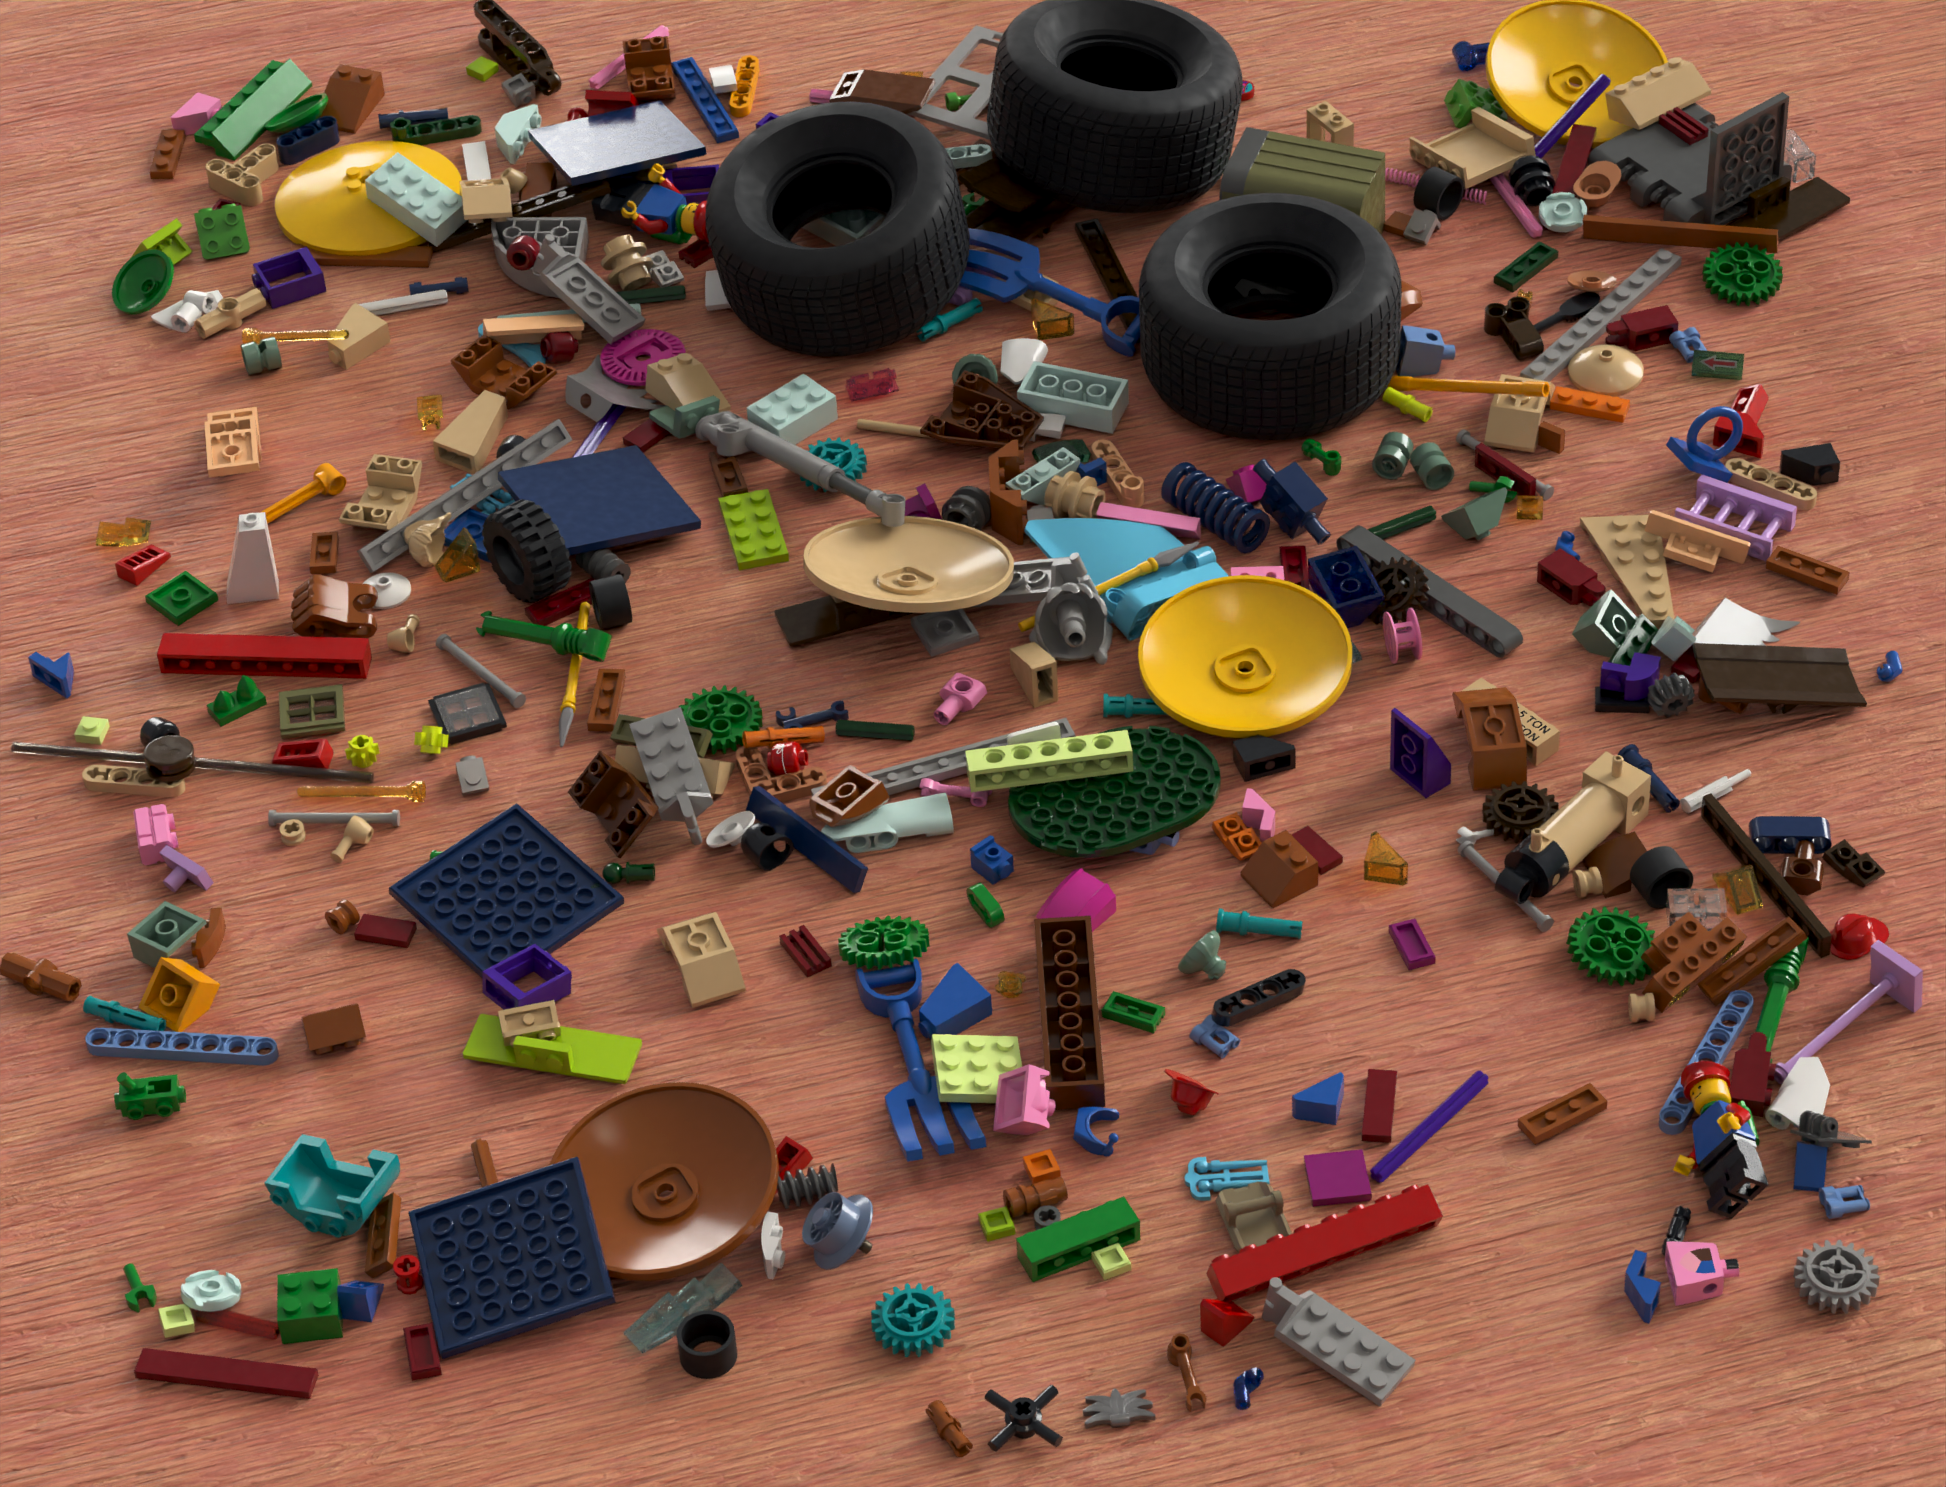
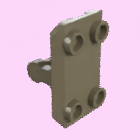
(1252, 1214)

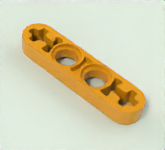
(744, 86)

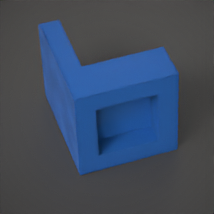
(1095, 469)

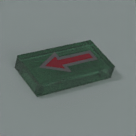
(1717, 364)

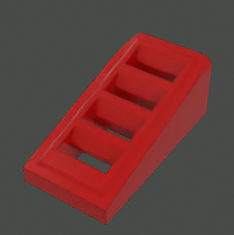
(136, 566)
(313, 753)
(800, 1160)

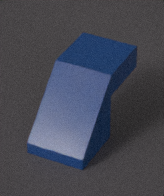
(1641, 1291)

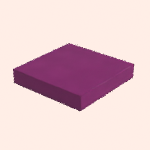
(1337, 1178)

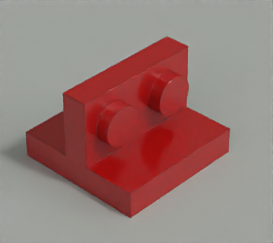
(608, 101)

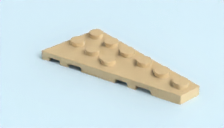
(1635, 561)

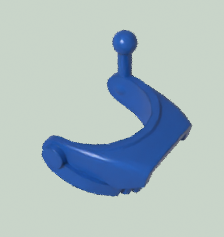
(1084, 1135)

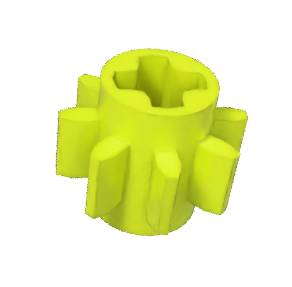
(431, 739)
(362, 751)

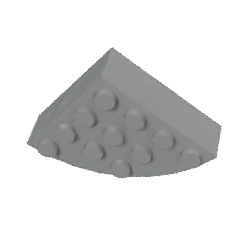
(569, 234)

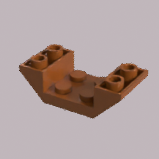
(649, 69)
(484, 368)
(1005, 503)
(1493, 737)

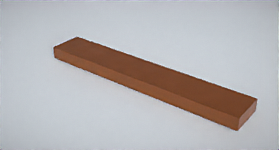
(406, 257)

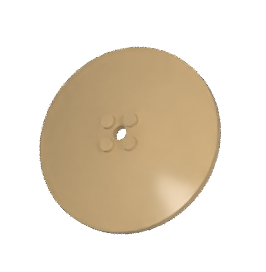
(908, 567)

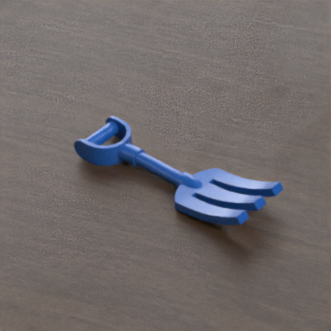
(1025, 275)
(921, 1087)

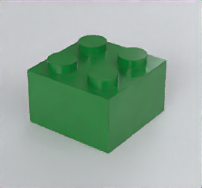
(309, 1306)

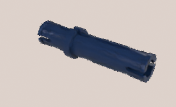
(415, 117)

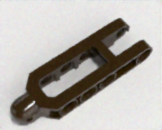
(504, 45)

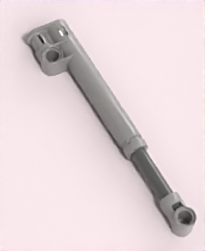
(737, 435)

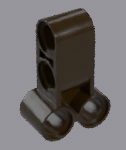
(1514, 327)

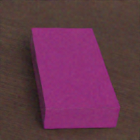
(1411, 944)

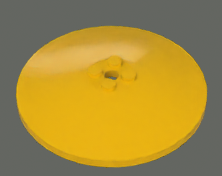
(1563, 43)
(328, 205)
(1252, 622)

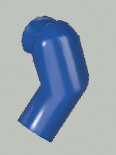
(1565, 543)
(1891, 669)

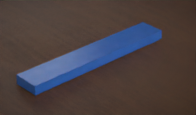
(705, 100)

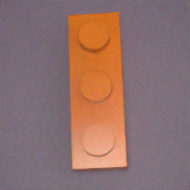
(1589, 404)

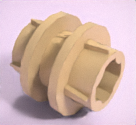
(627, 263)
(1073, 496)

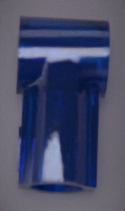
(1469, 55)

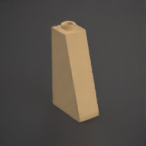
(472, 434)

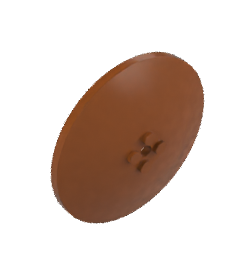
(681, 1141)

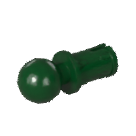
(614, 873)

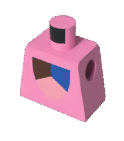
(1697, 1271)

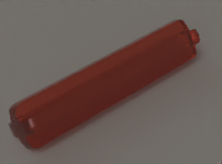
(240, 1322)

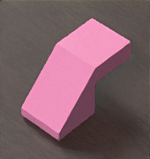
(1258, 814)

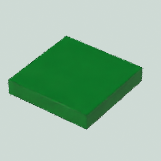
(181, 598)

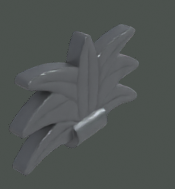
(1117, 1409)

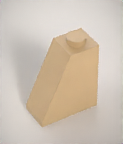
(365, 337)
(1035, 673)

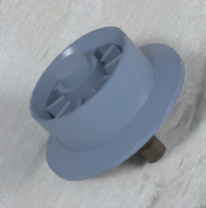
(838, 1228)

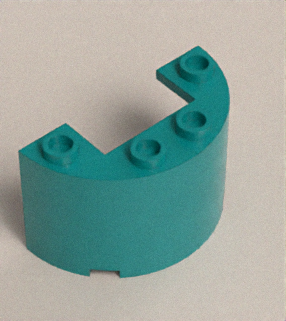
(328, 1192)

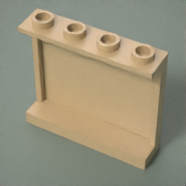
(1476, 150)

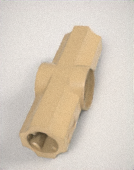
(230, 313)

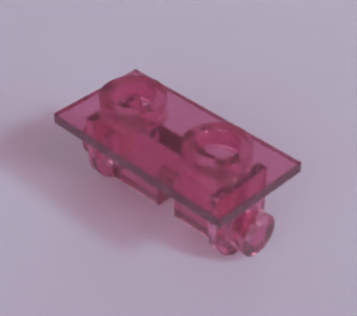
(862, 387)

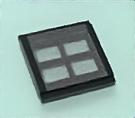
(467, 713)

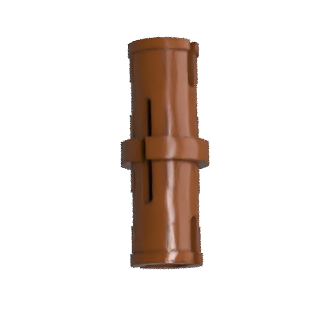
(949, 1428)

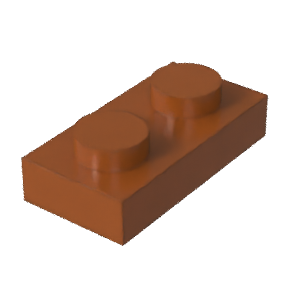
(324, 552)

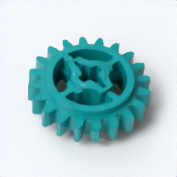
(842, 455)
(913, 1320)

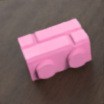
(154, 832)

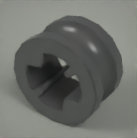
(1046, 1213)

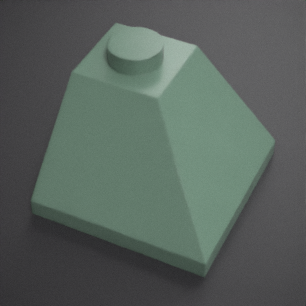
(1478, 515)
(1604, 625)
(163, 933)

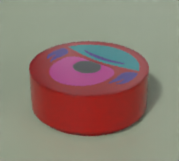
(1248, 90)

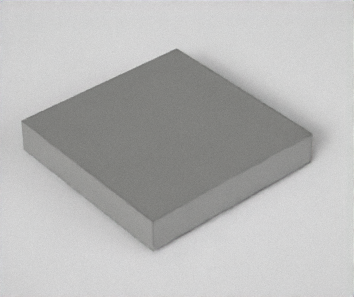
(944, 631)

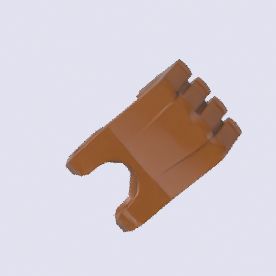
(333, 607)

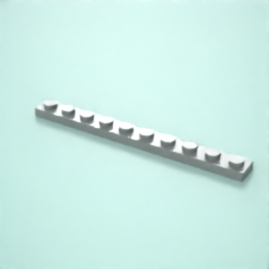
(1610, 309)
(467, 492)
(940, 765)

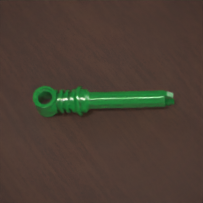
(564, 638)
(1781, 980)

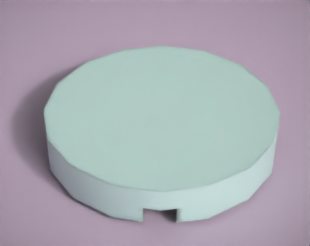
(1562, 212)
(210, 1291)

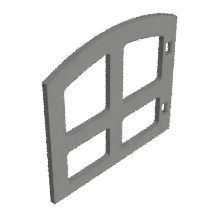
(965, 117)

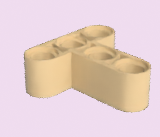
(243, 178)

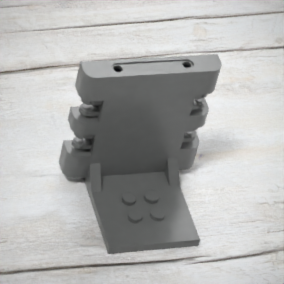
(1704, 179)

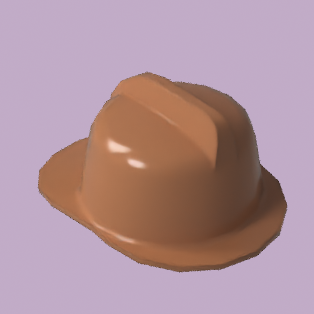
(1597, 183)

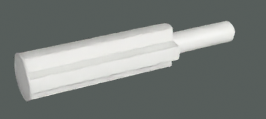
(1717, 788)

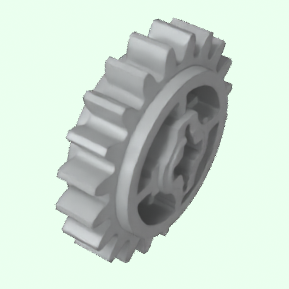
(1836, 1276)

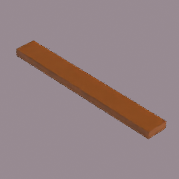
(1677, 233)

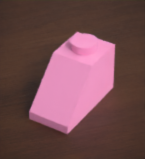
(195, 113)

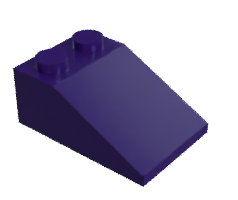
(1417, 756)

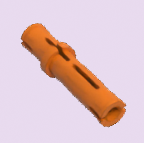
(773, 736)

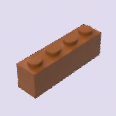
(540, 180)

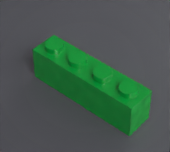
(1075, 1238)

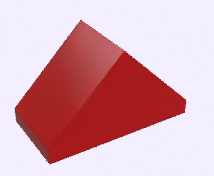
(1223, 1320)

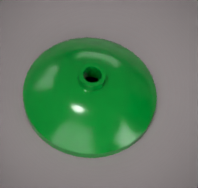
(298, 114)
(143, 282)

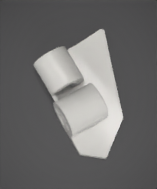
(184, 313)
(1019, 356)
(1801, 1091)

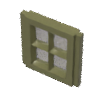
(311, 711)

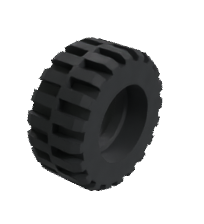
(526, 551)

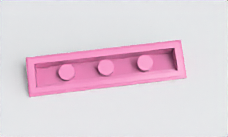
(1175, 524)

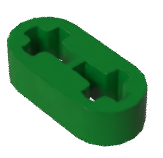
(985, 905)

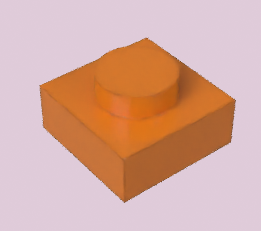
(1041, 1166)

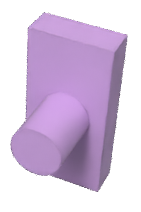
(183, 869)

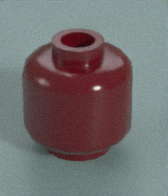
(523, 252)
(558, 347)

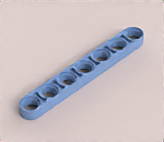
(170, 1040)
(1708, 1050)

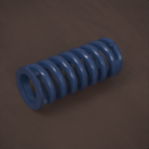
(1195, 487)

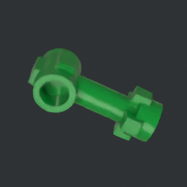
(1330, 459)

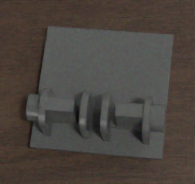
(1824, 1131)

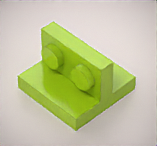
(167, 241)

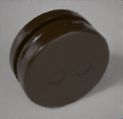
(169, 758)

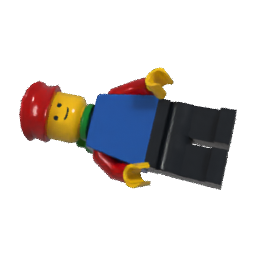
(652, 208)
(1722, 1140)

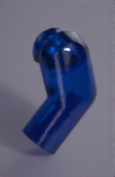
(1246, 1384)

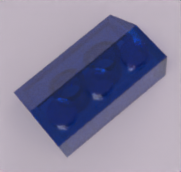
(1345, 584)

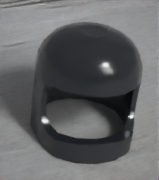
(759, 846)

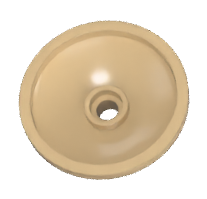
(1605, 370)

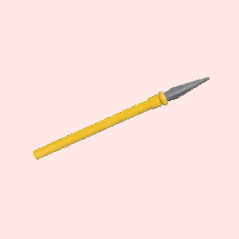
(1148, 566)
(569, 700)

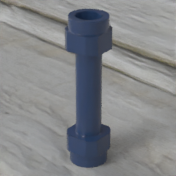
(460, 285)

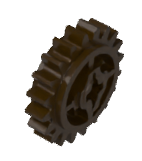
(1396, 595)
(1517, 810)

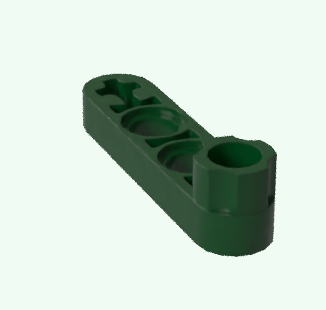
(461, 128)

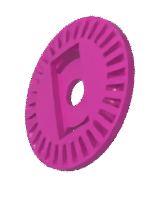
(637, 343)

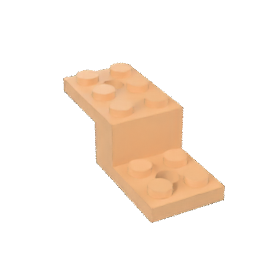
(233, 442)

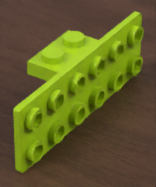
(572, 1053)

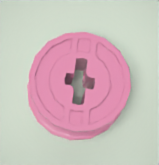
(1410, 634)

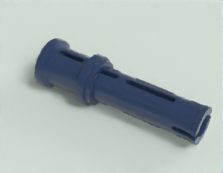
(1657, 788)

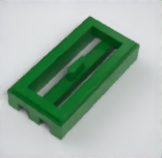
(1132, 1016)

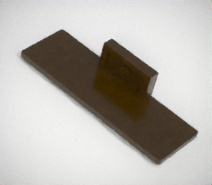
(1791, 210)
(827, 618)

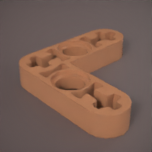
(806, 776)

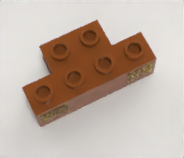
(1688, 955)

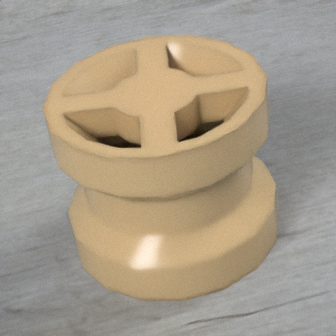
(1587, 882)
(1641, 1007)

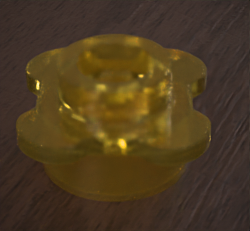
(1010, 984)

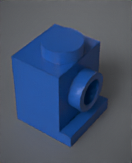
(991, 860)

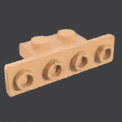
(1695, 543)

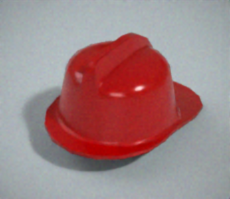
(1855, 935)
(1189, 1093)

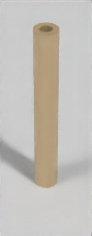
(890, 427)

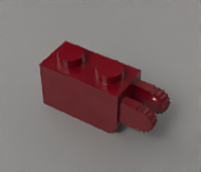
(1643, 329)
(1569, 579)
(1751, 1075)

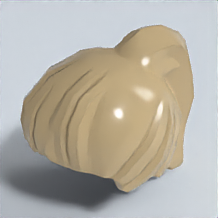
(427, 539)

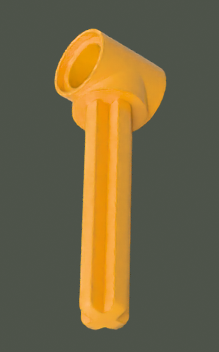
(325, 481)

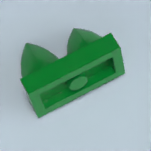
(234, 705)

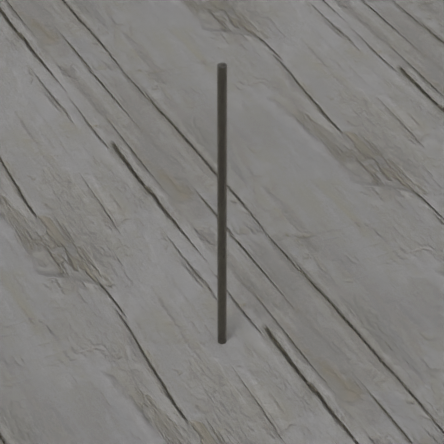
(204, 763)

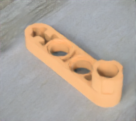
(1131, 489)

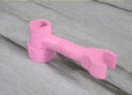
(932, 787)

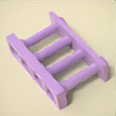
(1745, 503)

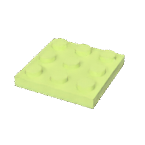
(971, 1064)

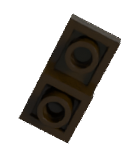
(1851, 865)

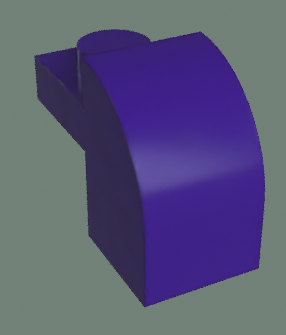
(1631, 679)

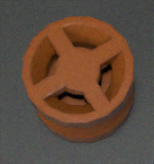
(342, 916)

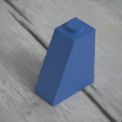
(954, 1004)

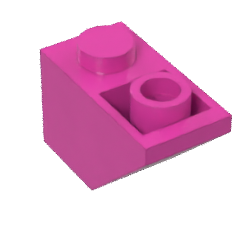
(1247, 484)

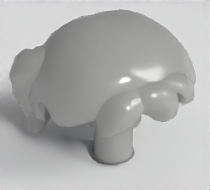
(1073, 624)

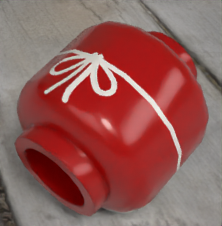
(787, 758)

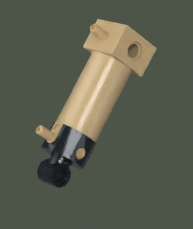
(1610, 799)

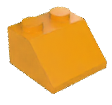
(178, 993)

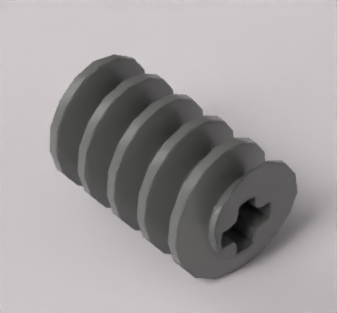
(603, 564)
(806, 1186)

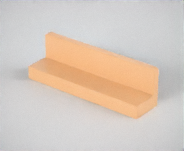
(531, 328)

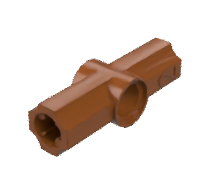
(40, 976)

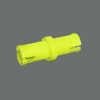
(1407, 404)

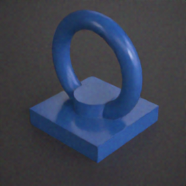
(1699, 456)

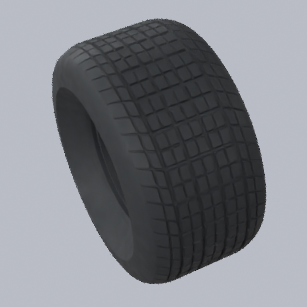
(1114, 103)
(852, 293)
(1271, 374)

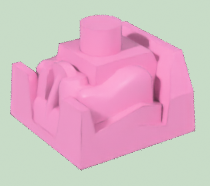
(1023, 1101)

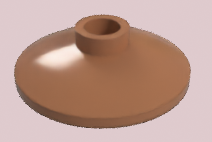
(1592, 281)

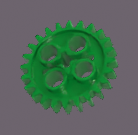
(1742, 274)
(724, 715)
(1610, 945)
(866, 946)

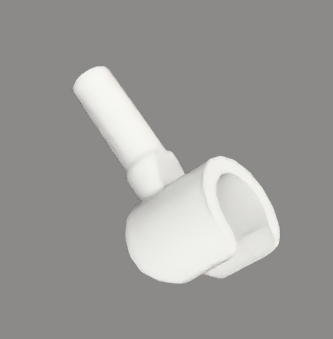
(1472, 836)

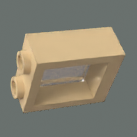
(1329, 125)

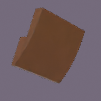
(1615, 862)

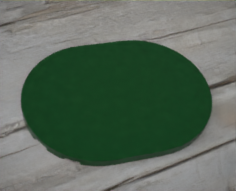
(1106, 815)

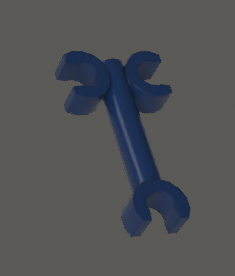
(836, 713)

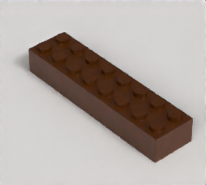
(1069, 1012)

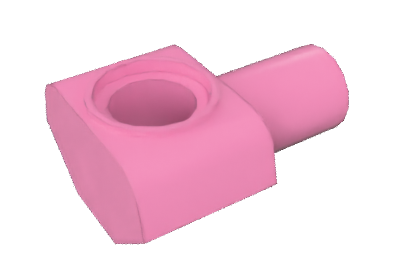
(959, 694)

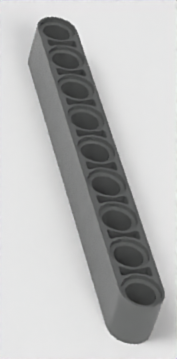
(1444, 599)

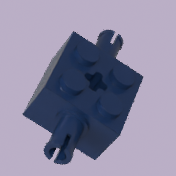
(1293, 500)

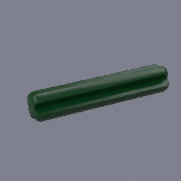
(654, 294)
(1404, 522)
(875, 730)

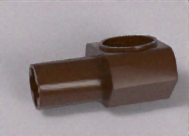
(1802, 870)

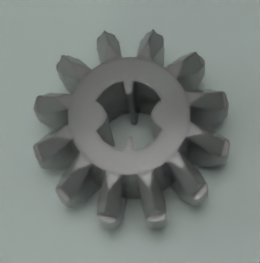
(1670, 695)

